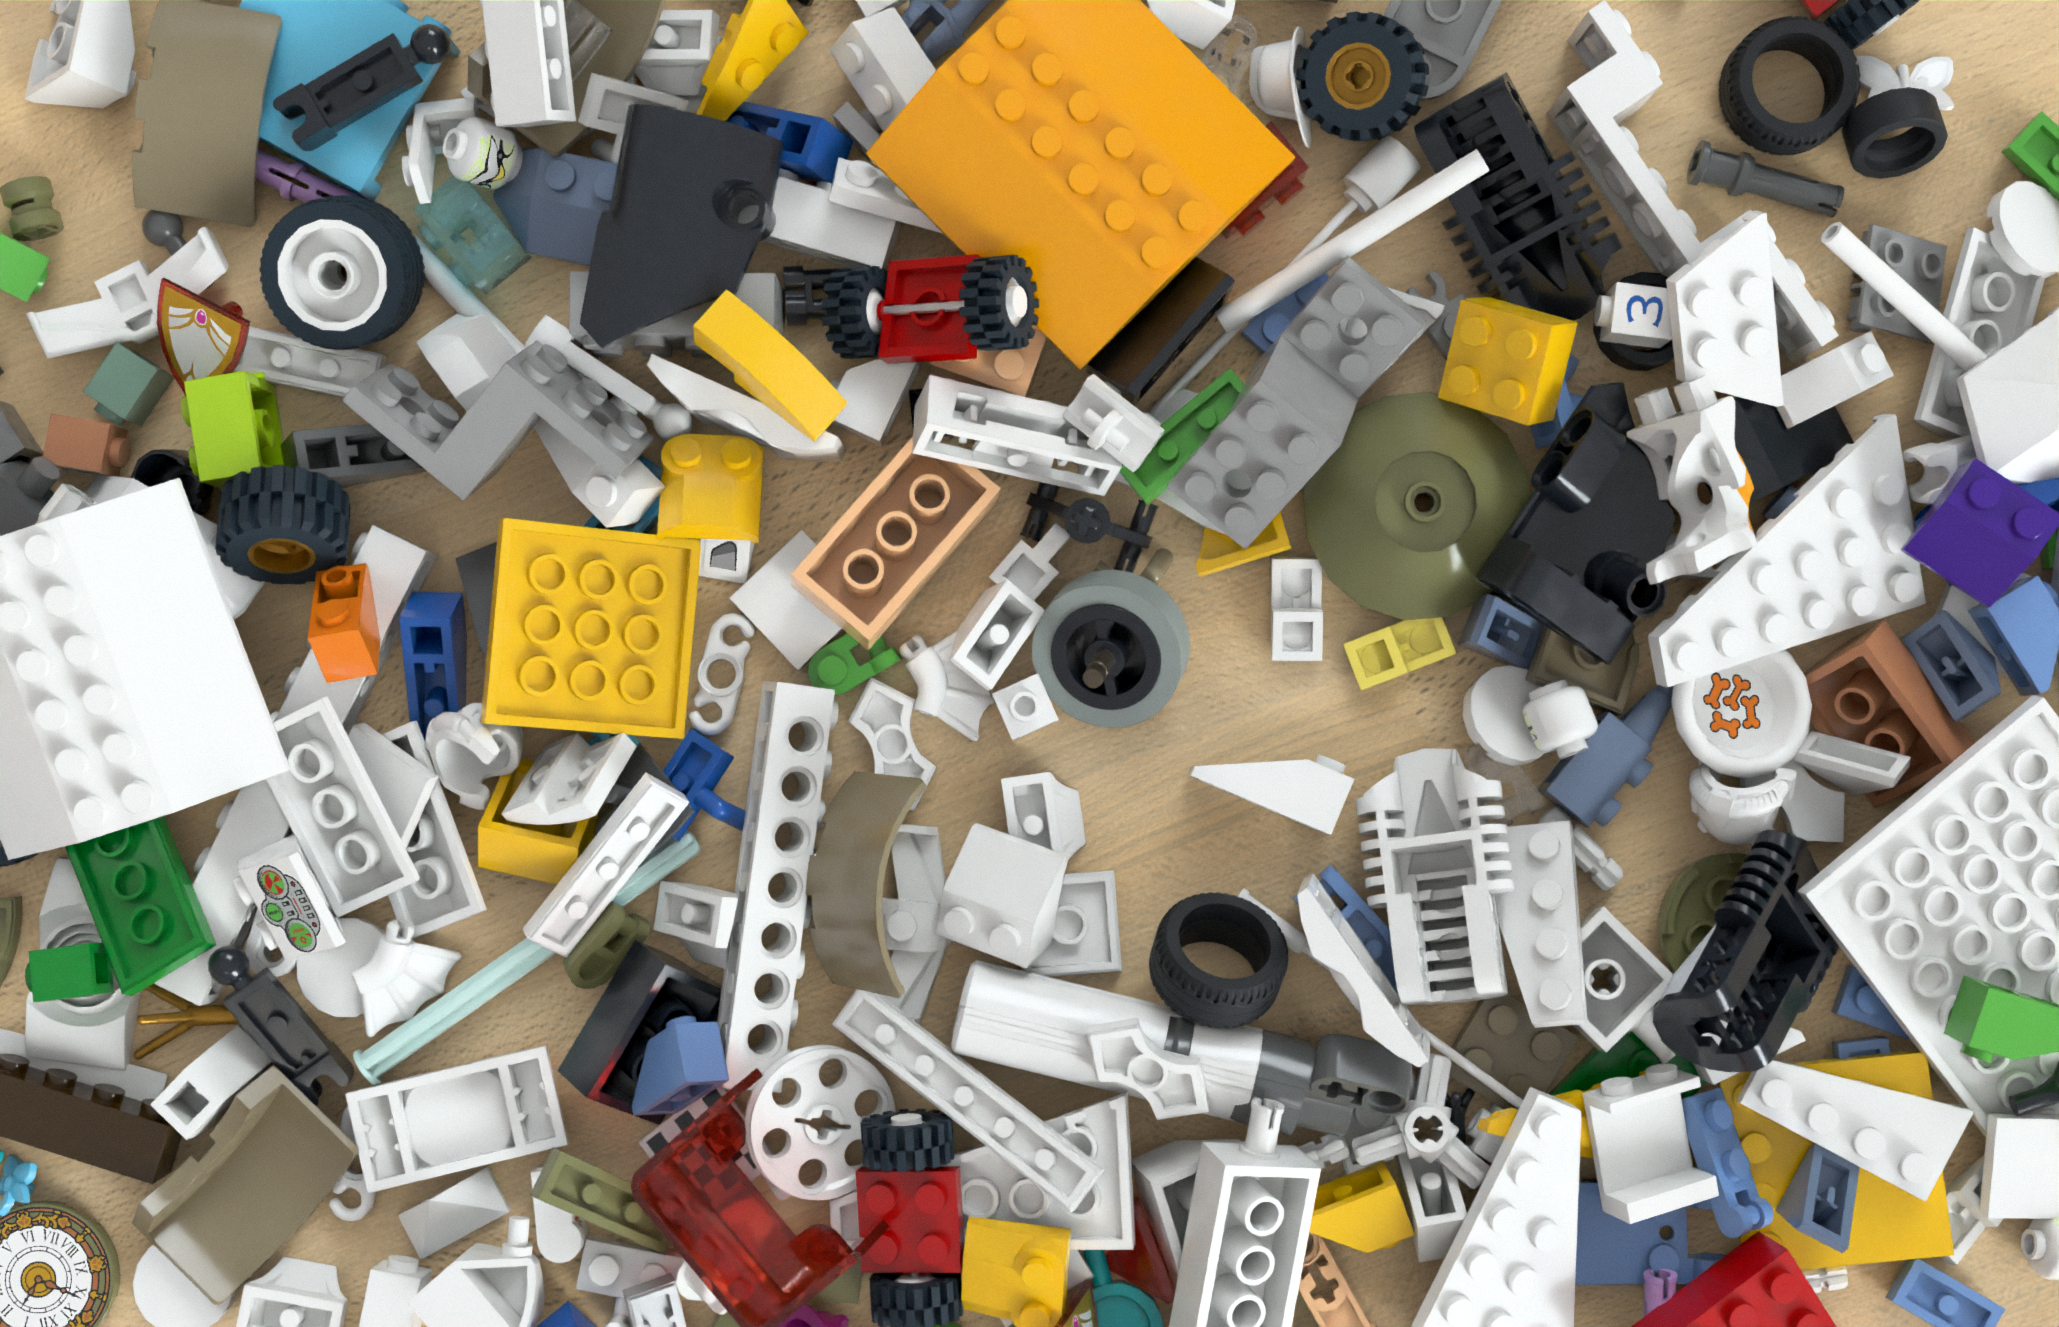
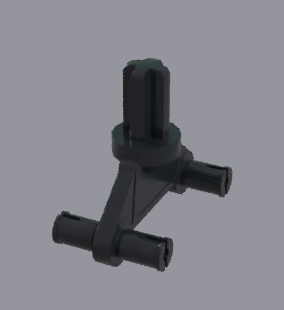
(1089, 522)

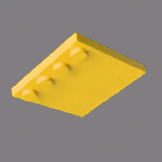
(590, 629)
(1885, 1219)

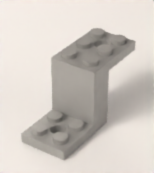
(1296, 403)
(475, 448)

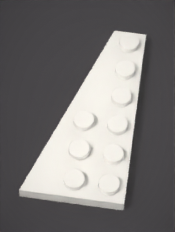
(1002, 1193)

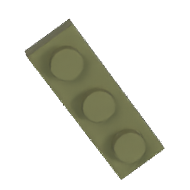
(596, 1198)

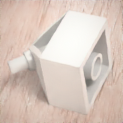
(487, 1286)

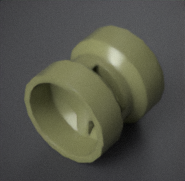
(31, 208)

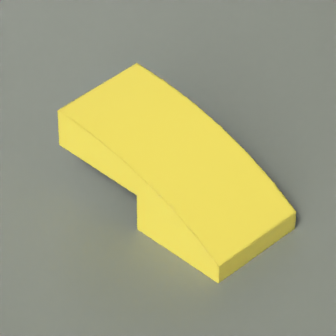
(1399, 650)

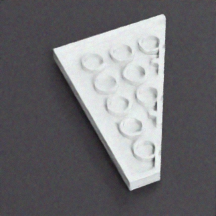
(1815, 568)
(1520, 1235)

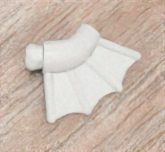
(944, 687)
(400, 976)

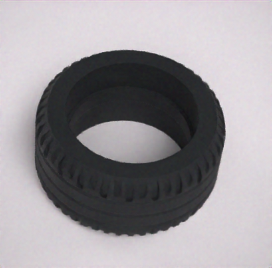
(1829, 56)
(1210, 998)

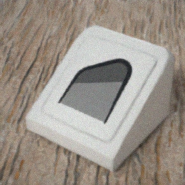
(726, 559)

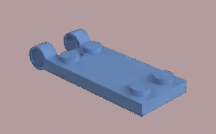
(1620, 1251)

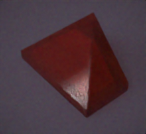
(1144, 1263)

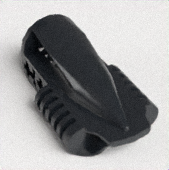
(1522, 208)
(1756, 959)

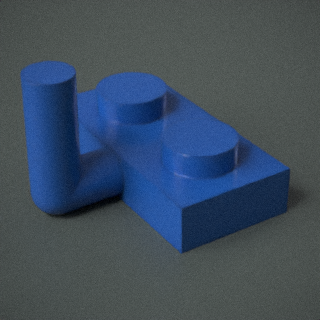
(695, 773)

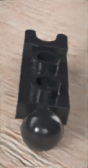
(360, 85)
(279, 1024)

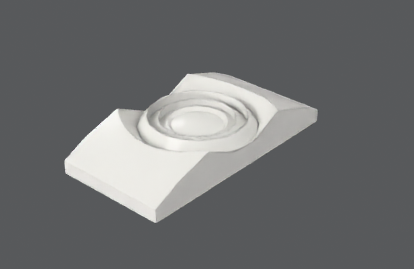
(742, 415)
(1359, 976)
(80, 1029)
(456, 1118)

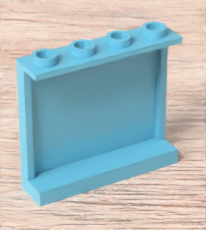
(317, 39)

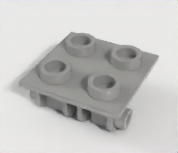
(1916, 262)

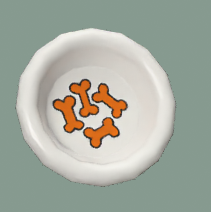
(1745, 716)

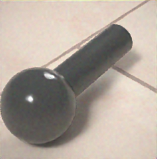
(164, 231)

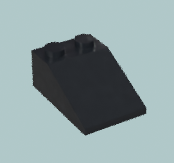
(1780, 454)

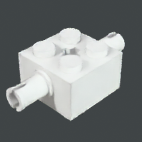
(1635, 987)

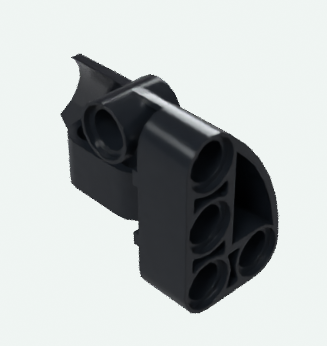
(675, 219)
(1587, 532)

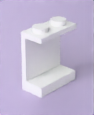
(1644, 1145)

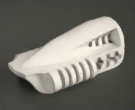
(1438, 876)

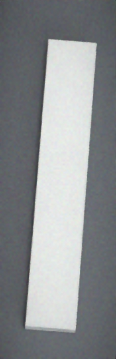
(969, 1098)

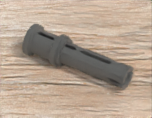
(1742, 175)

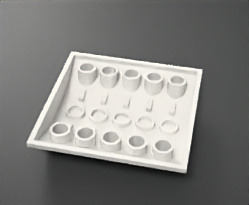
(120, 675)

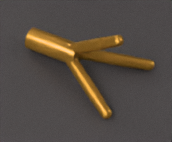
(189, 1018)

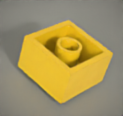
(1507, 360)

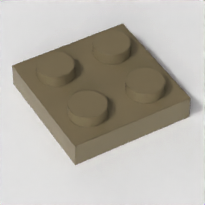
(1510, 1049)

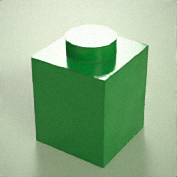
(69, 972)

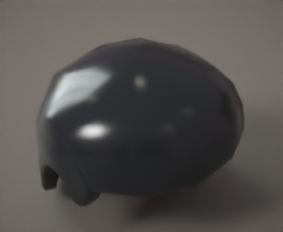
(169, 464)

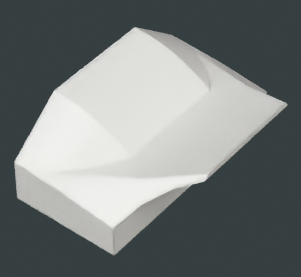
(679, 51)
(466, 354)
(1044, 812)
(698, 918)
(294, 1296)

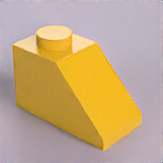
(1361, 1210)

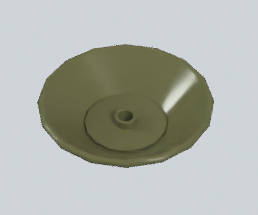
(1366, 517)

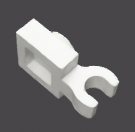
(1030, 567)

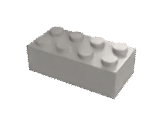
(757, 290)

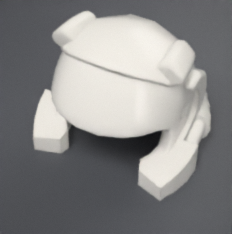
(471, 751)
(1738, 813)

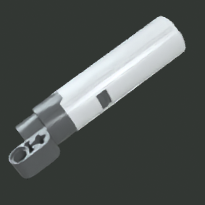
(1044, 1021)

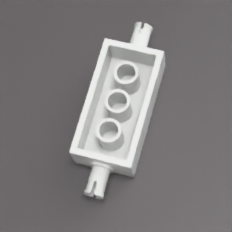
(1246, 1229)

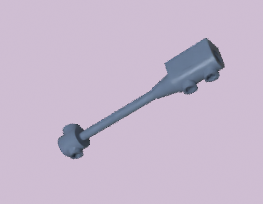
(1617, 751)

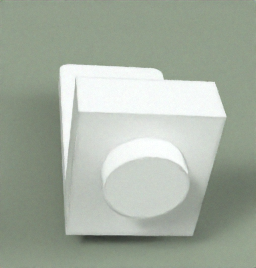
(427, 137)

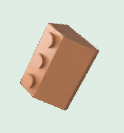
(1882, 699)

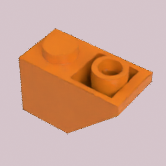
(344, 623)

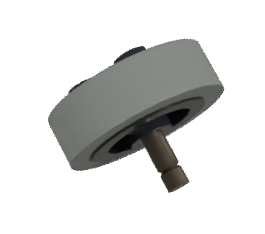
(1111, 648)

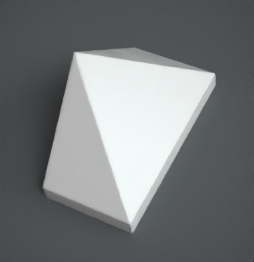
(1851, 764)
(454, 1212)

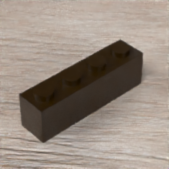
(84, 1121)

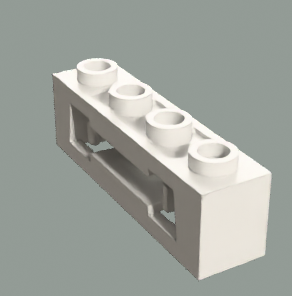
(1011, 433)

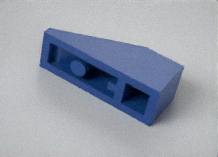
(809, 141)
(434, 654)

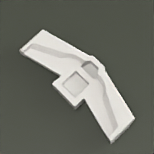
(128, 300)
(913, 918)

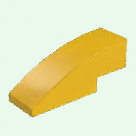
(768, 365)

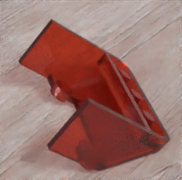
(731, 1229)

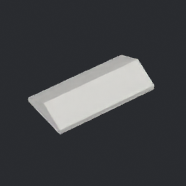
(1988, 307)
(337, 811)
(447, 881)

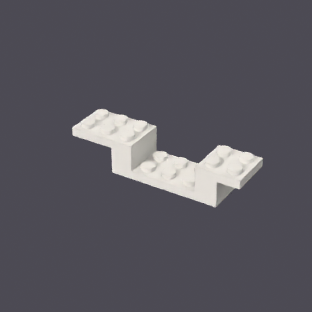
(1588, 120)

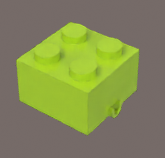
(232, 425)

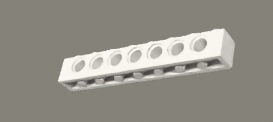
(759, 861)

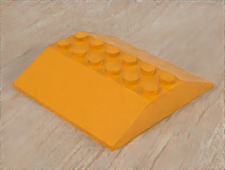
(1085, 153)

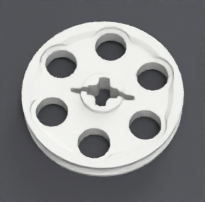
(810, 1100)

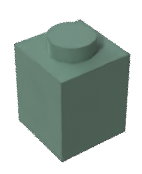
(127, 386)

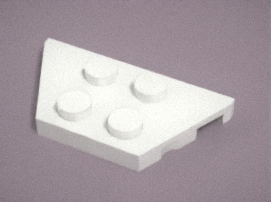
(1728, 317)

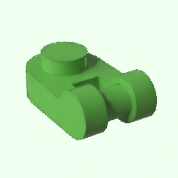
(838, 670)

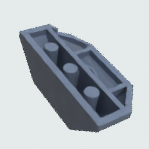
(557, 203)

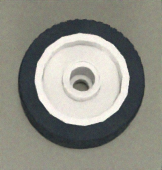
(306, 280)

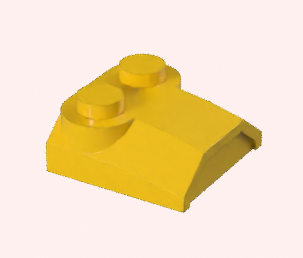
(711, 488)
(1015, 1271)

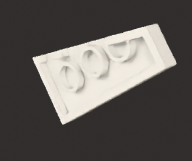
(1544, 922)
(1872, 1126)

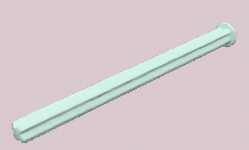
(504, 972)

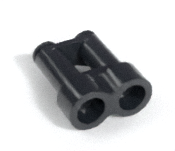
(798, 293)

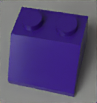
(1981, 532)

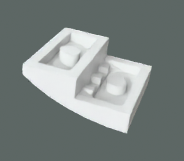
(569, 780)

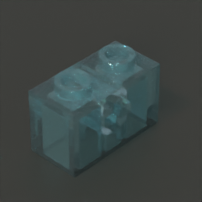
(489, 258)

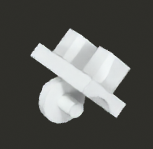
(1113, 423)

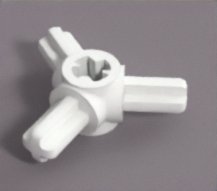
(1400, 1139)

